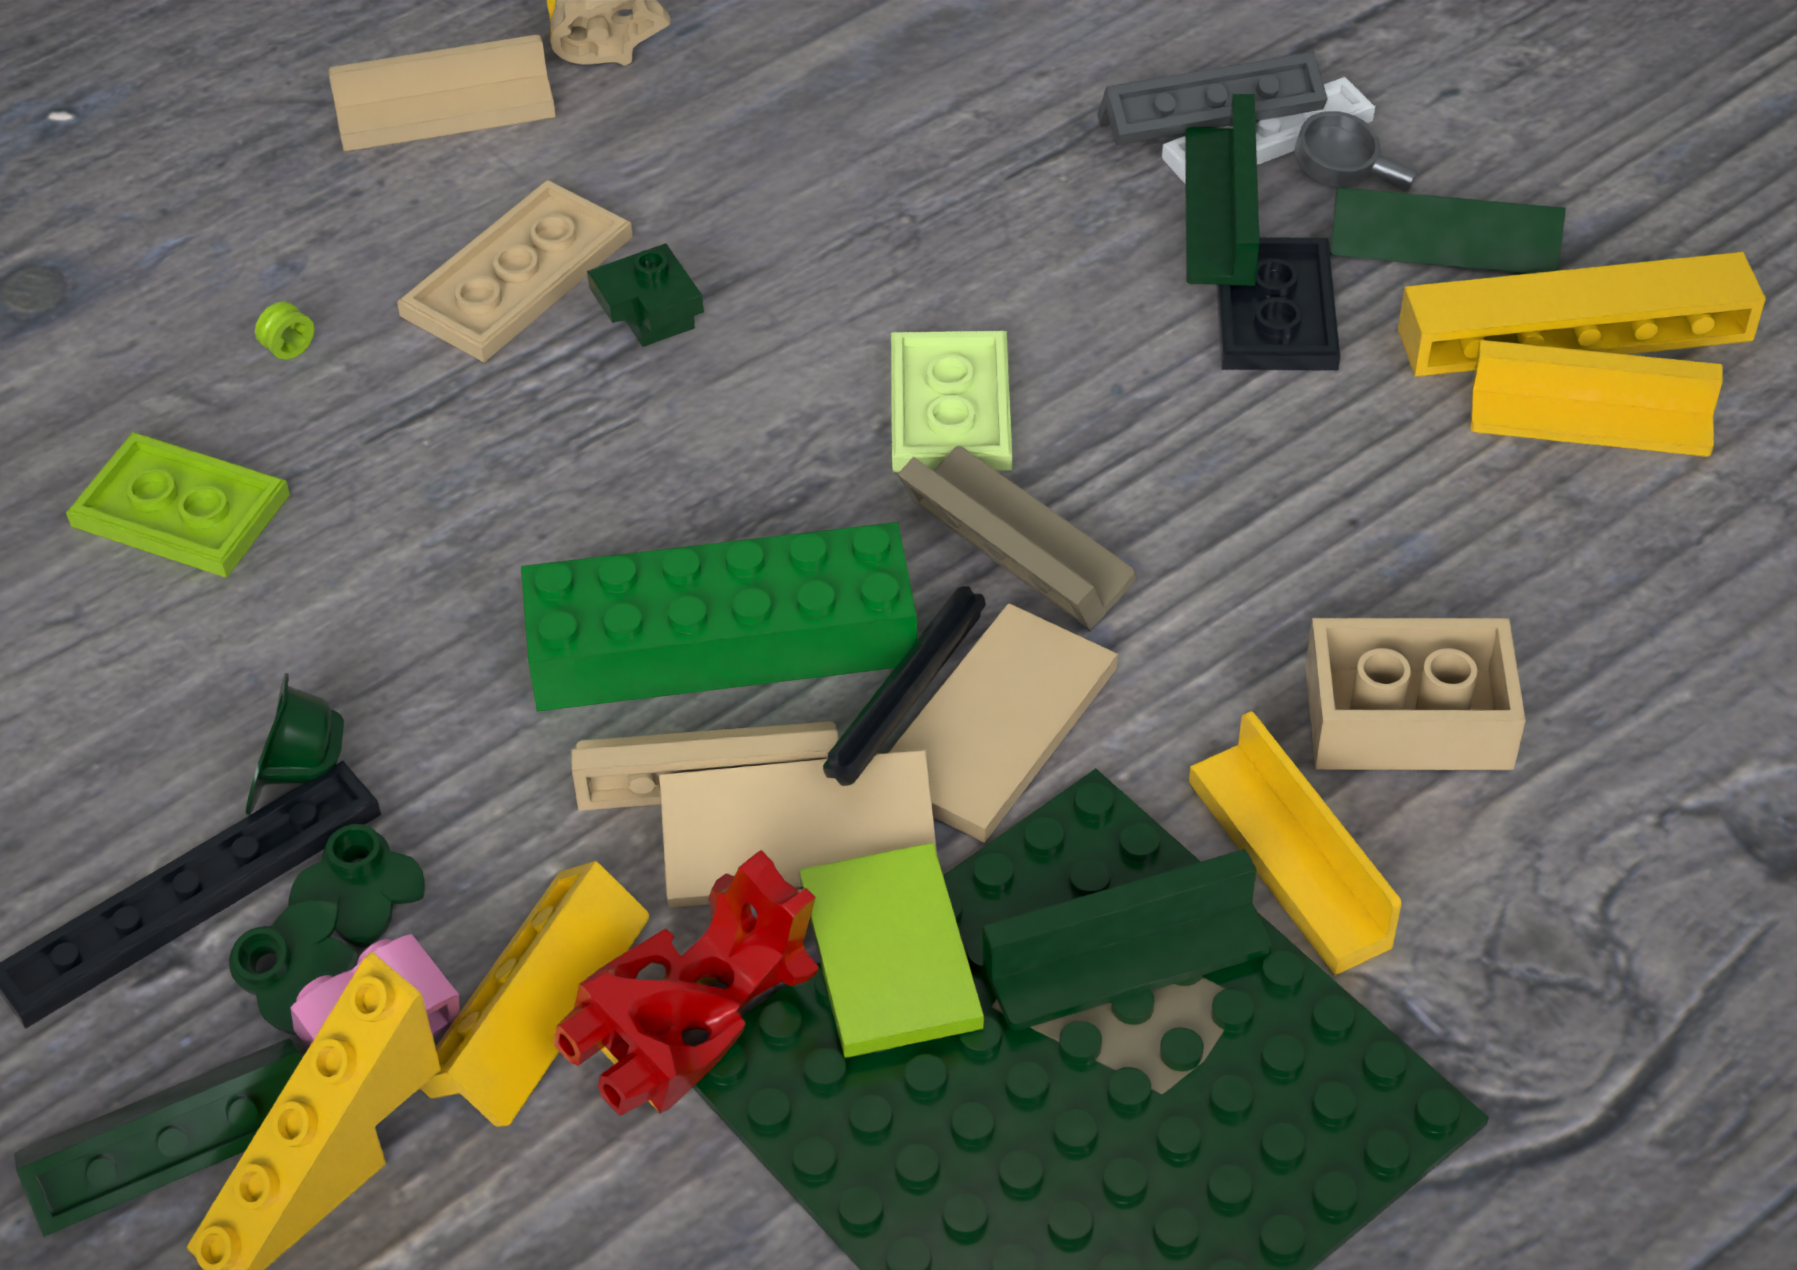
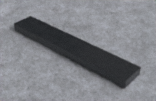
(182, 894)

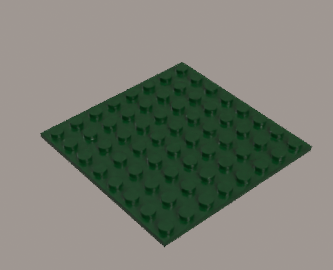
(1046, 1160)

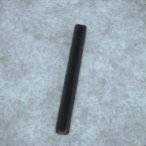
(903, 687)

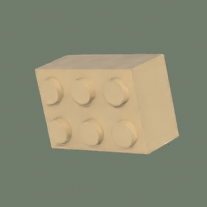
(1413, 694)

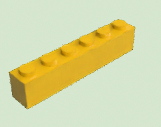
(1587, 309)

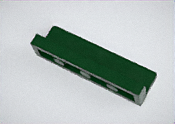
(1223, 199)
(1447, 231)
(1124, 940)
(153, 1139)

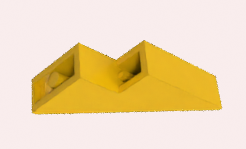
(322, 1127)

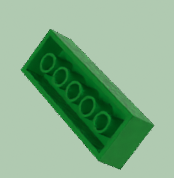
(717, 616)

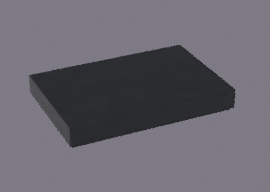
(1287, 314)

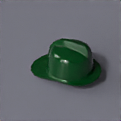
(300, 744)

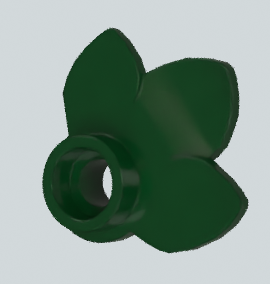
(360, 888)
(303, 953)

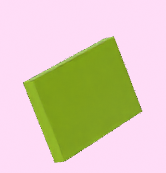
(178, 504)
(891, 950)

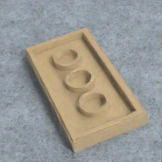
(515, 270)
(1004, 716)
(790, 814)

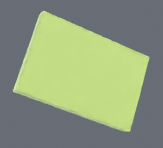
(949, 395)

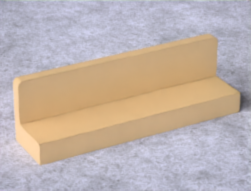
(441, 92)
(628, 768)

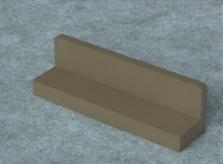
(1020, 534)

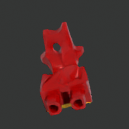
(644, 1020)

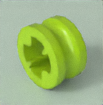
(275, 321)

